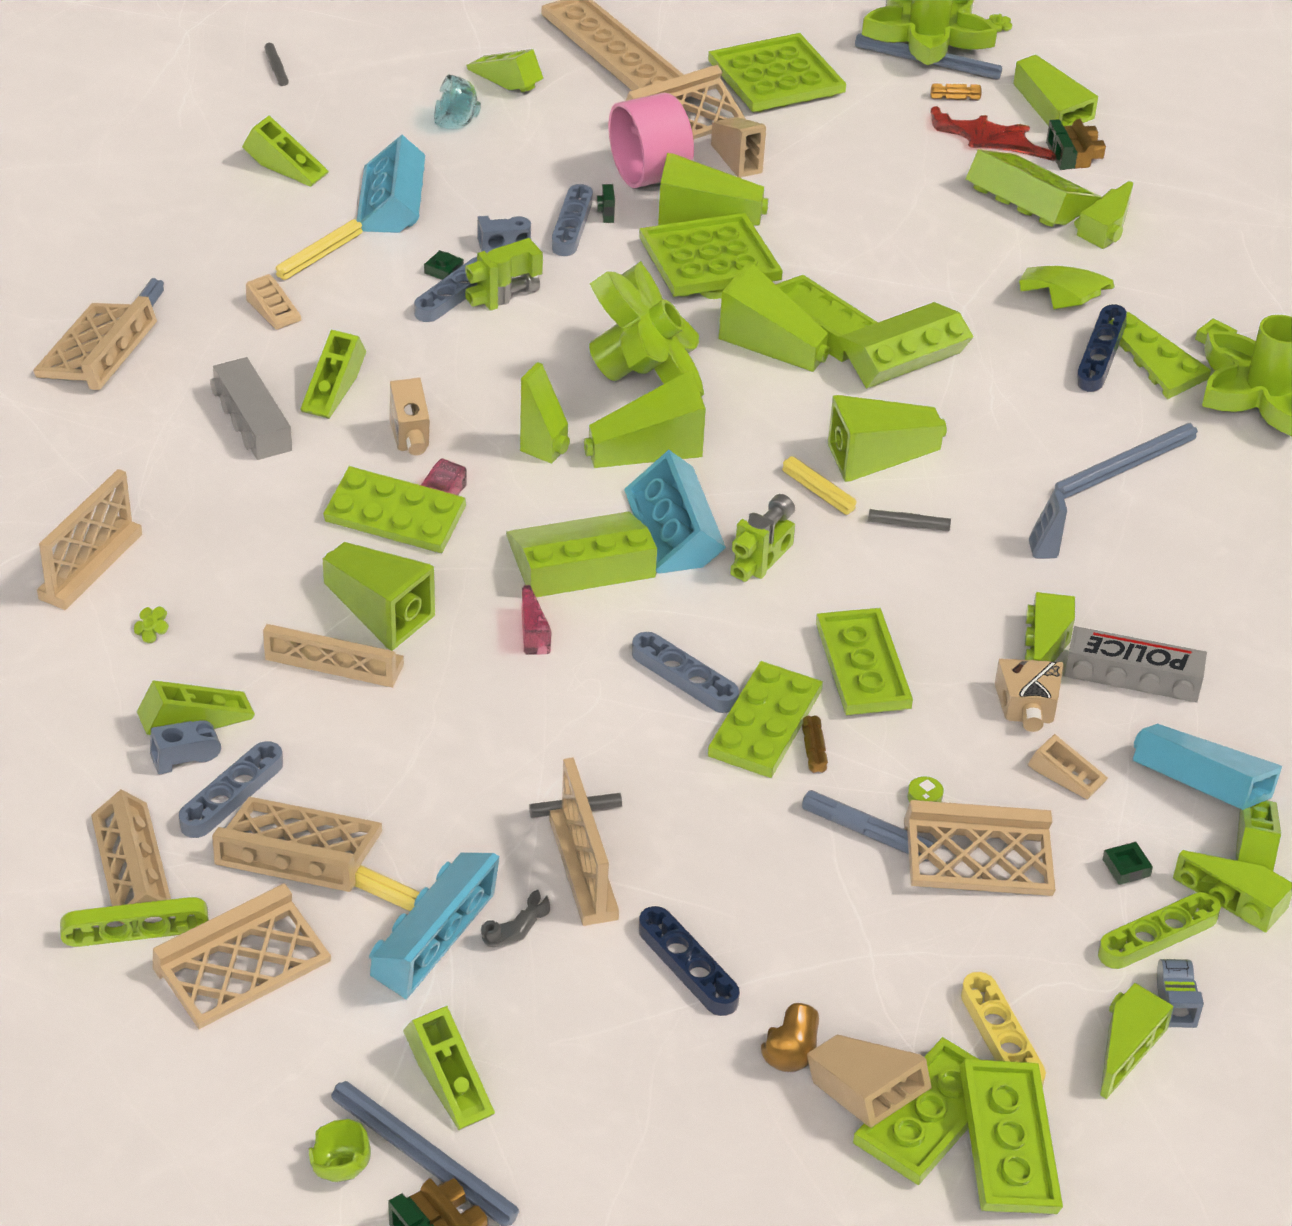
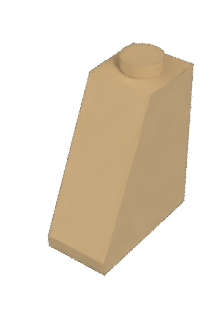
(740, 144)
(868, 1077)

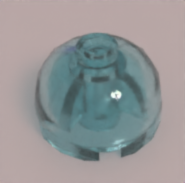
(457, 103)

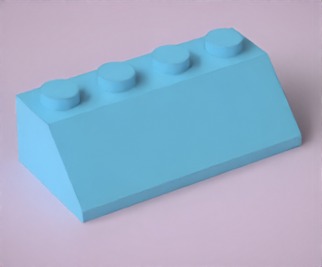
(392, 188)
(676, 513)
(434, 922)

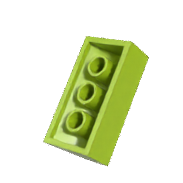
(906, 343)

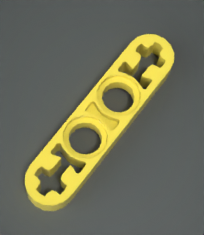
(998, 1034)

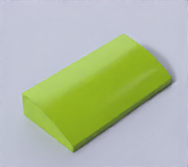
(827, 310)

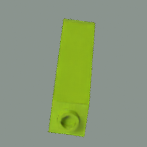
(1053, 92)

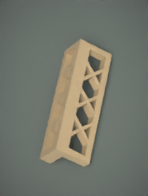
(332, 655)
(136, 848)

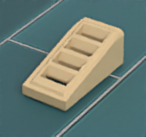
(270, 300)
(1050, 760)

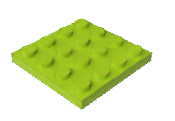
(777, 72)
(707, 252)

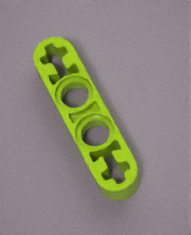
(133, 917)
(1163, 934)

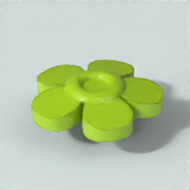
(1000, 22)
(152, 622)

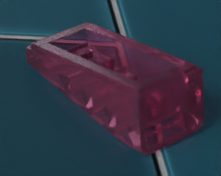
(449, 474)
(534, 625)

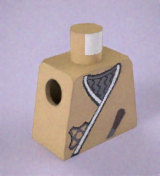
(409, 431)
(1028, 691)

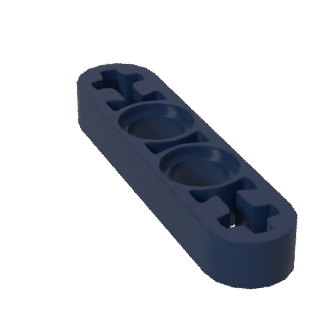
(1102, 347)
(693, 957)

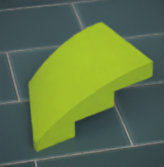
(1067, 284)

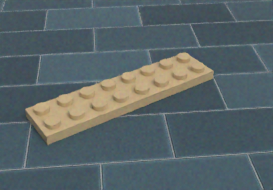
(609, 42)

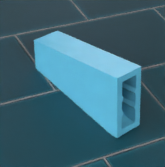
(1207, 766)

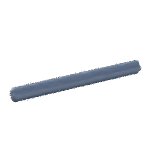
(949, 61)
(1127, 460)
(424, 1152)

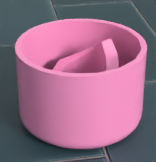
(644, 133)

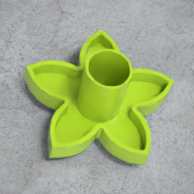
(930, 27)
(647, 329)
(1253, 372)

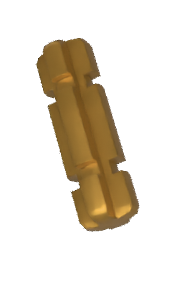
(956, 91)
(814, 744)

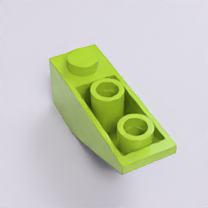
(1051, 626)
(1241, 887)

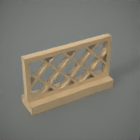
(694, 85)
(106, 351)
(98, 550)
(978, 825)
(583, 851)
(295, 857)
(219, 935)

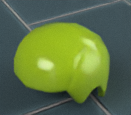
(340, 1150)

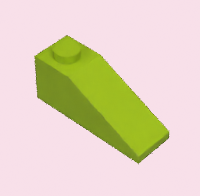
(509, 69)
(282, 153)
(1105, 219)
(334, 373)
(541, 418)
(179, 703)
(1259, 834)
(1134, 1028)
(448, 1067)

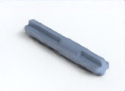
(859, 821)

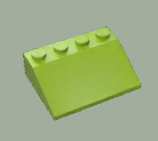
(1029, 187)
(584, 553)

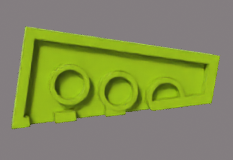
(1163, 360)

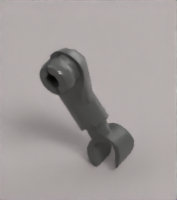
(501, 934)

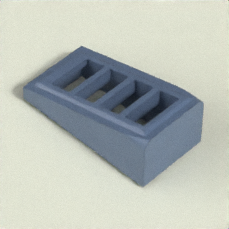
(1049, 528)

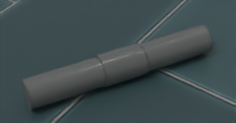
(276, 64)
(909, 519)
(596, 802)

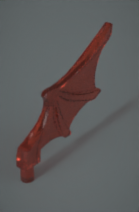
(987, 134)

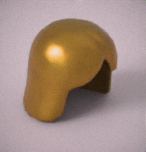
(789, 1044)

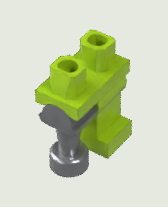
(495, 271)
(763, 539)

